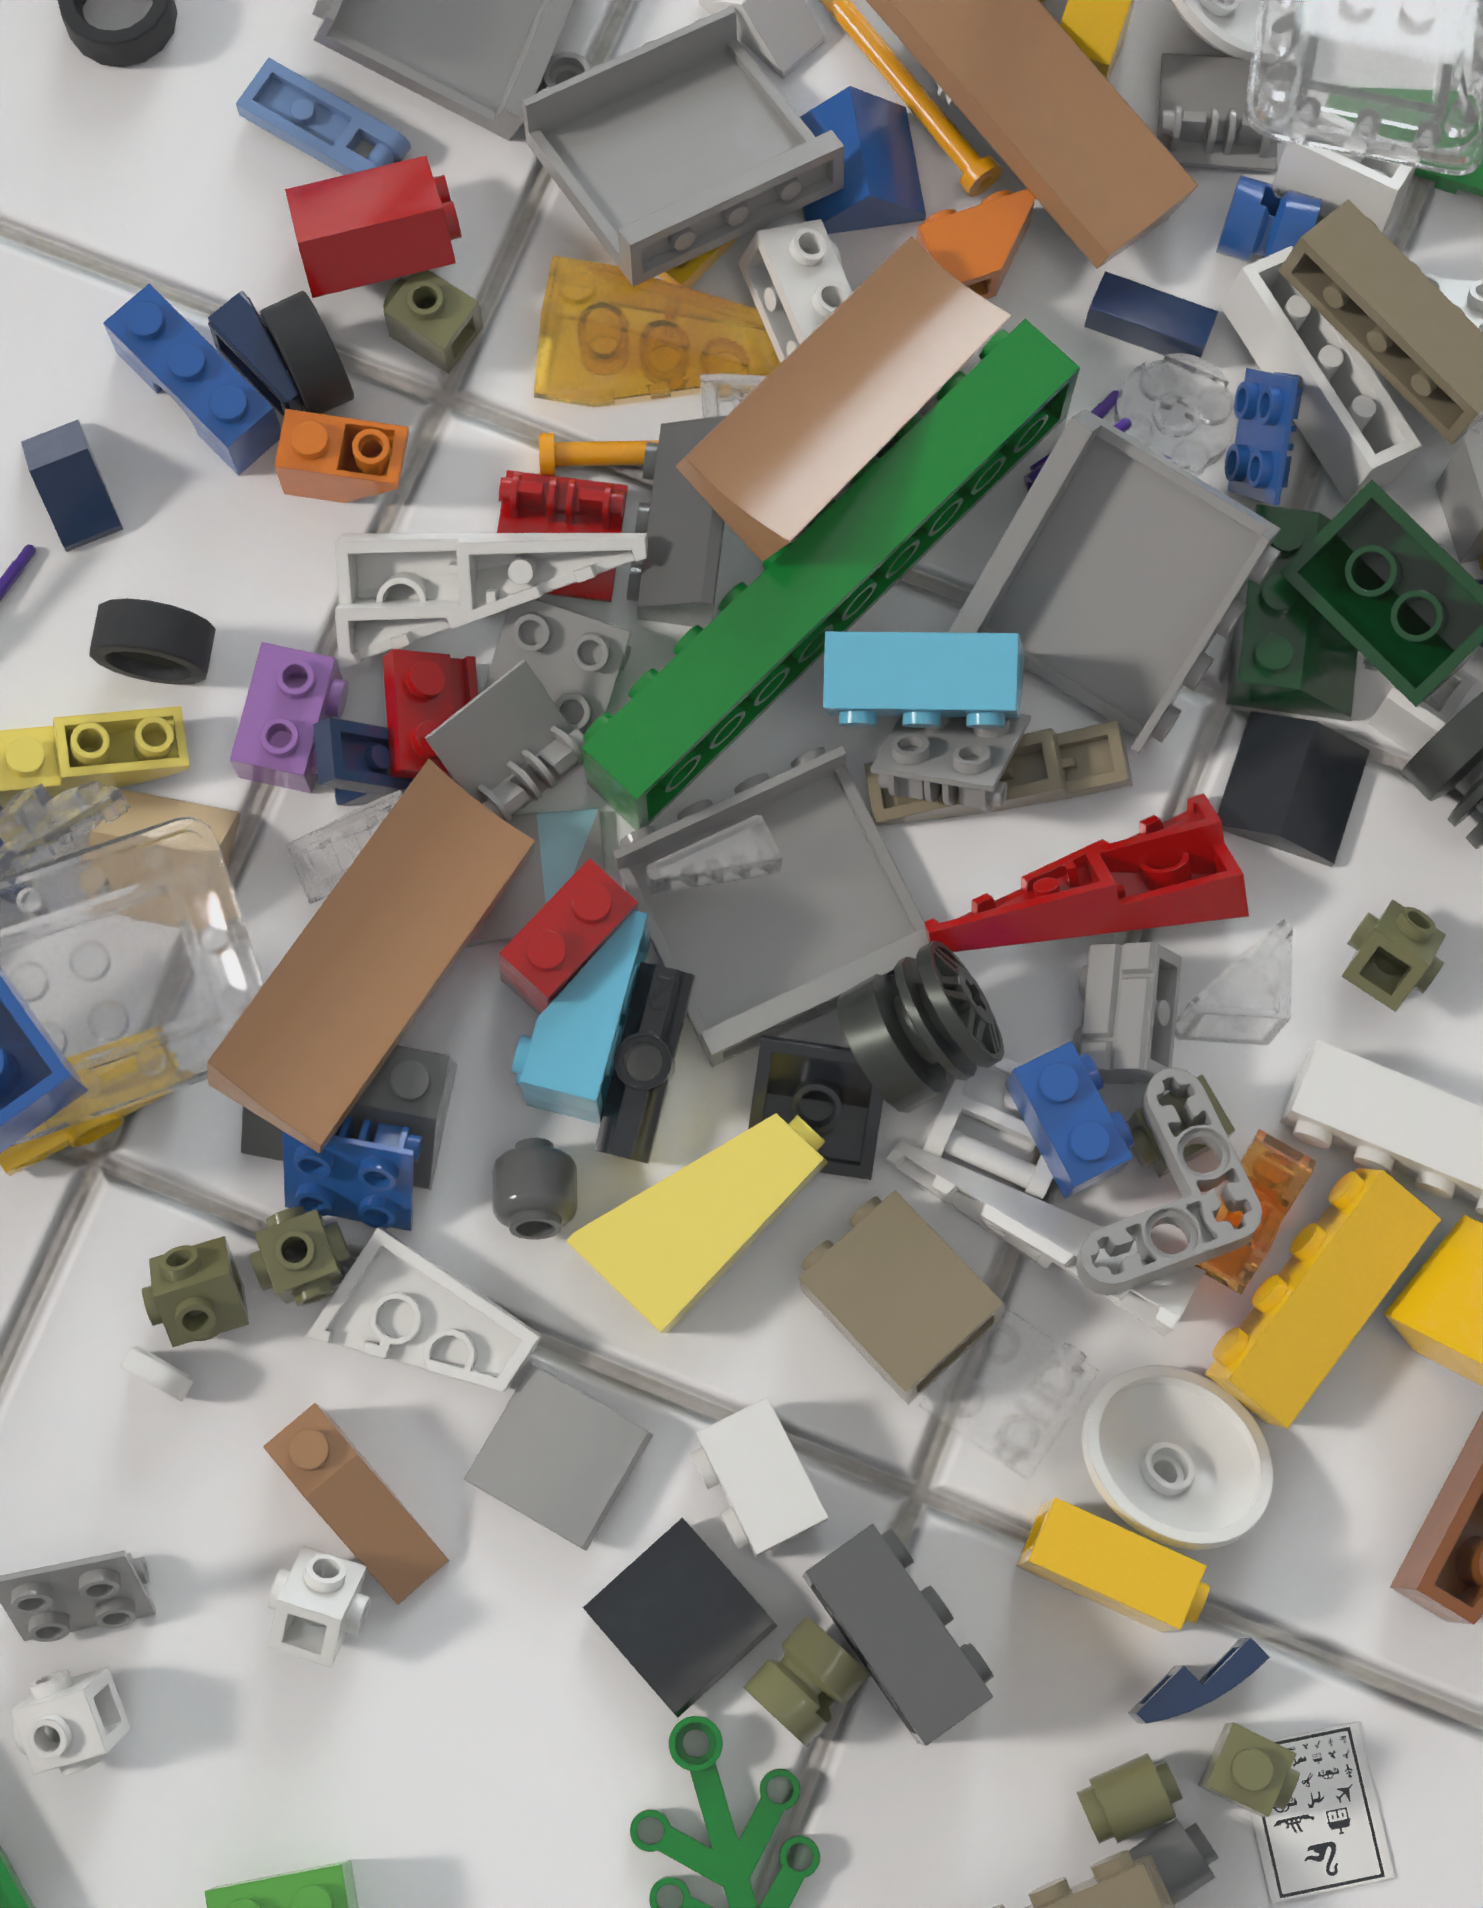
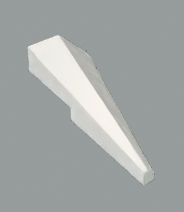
(424, 583)
(1041, 1232)

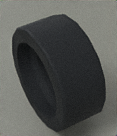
(125, 45)
(308, 353)
(152, 641)

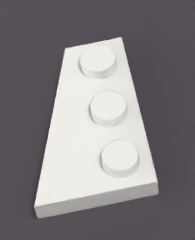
(423, 1316)

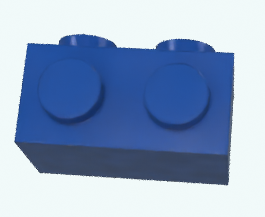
(1069, 1118)

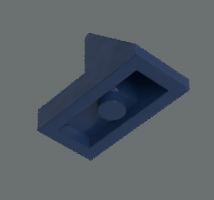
(355, 761)

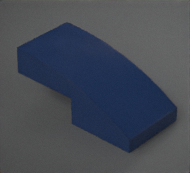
(1182, 1692)

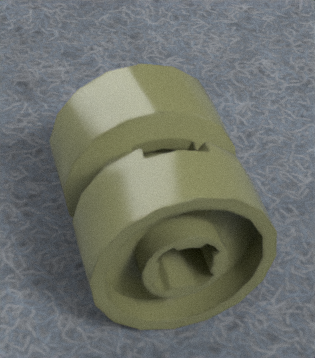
(807, 1681)

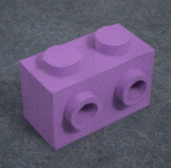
(283, 702)

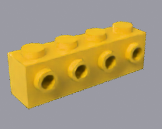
(1321, 1295)

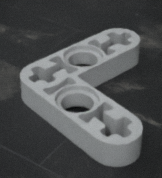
(1192, 1213)

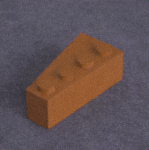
(1447, 1555)

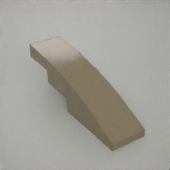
(1040, 771)

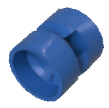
(1265, 222)

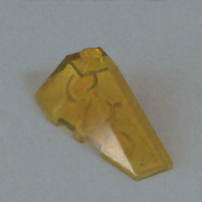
(648, 339)

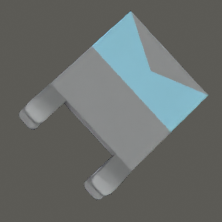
(561, 847)

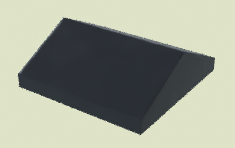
(1292, 786)
(827, 1093)

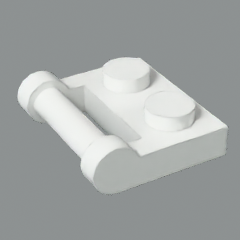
(988, 1101)

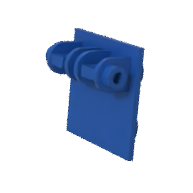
(1259, 459)
(355, 1176)

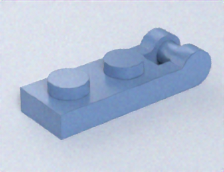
(318, 121)

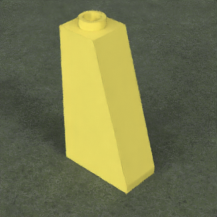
(693, 1225)

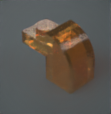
(1277, 1178)

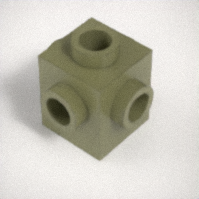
(1394, 954)
(316, 1273)
(196, 1292)

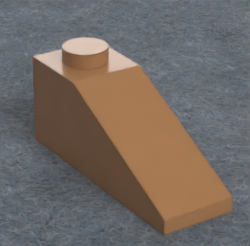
(356, 1502)

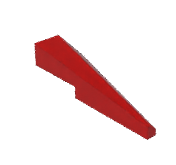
(1152, 880)

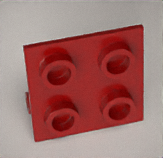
(564, 506)

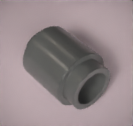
(1179, 1857)

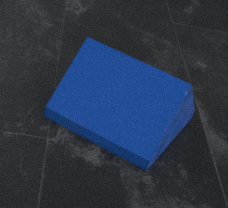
(878, 163)

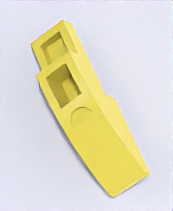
(97, 747)

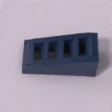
(247, 345)

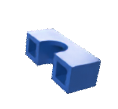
(199, 379)

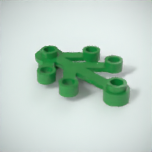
(729, 1860)

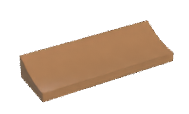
(1046, 116)
(839, 398)
(369, 959)

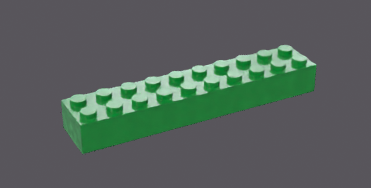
(828, 575)

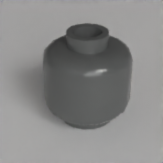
(534, 1189)

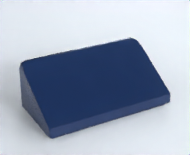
(1149, 317)

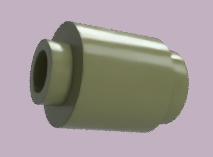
(1130, 1799)

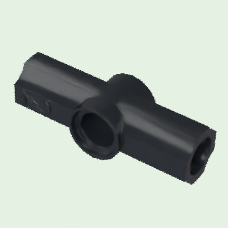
(654, 1020)

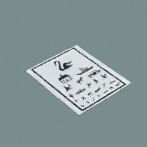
(1333, 1823)

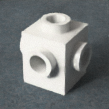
(319, 1593)
(69, 1721)

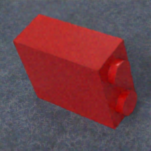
(373, 225)
(564, 936)

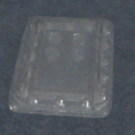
(1372, 79)
(130, 962)

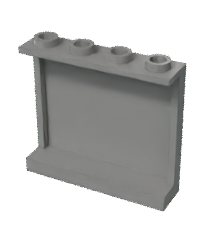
(456, 53)
(679, 148)
(1120, 576)
(784, 942)

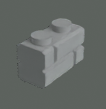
(1129, 1010)

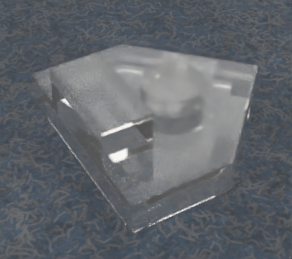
(45, 827)

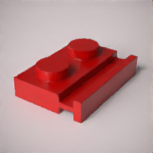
(419, 697)

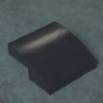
(680, 1617)

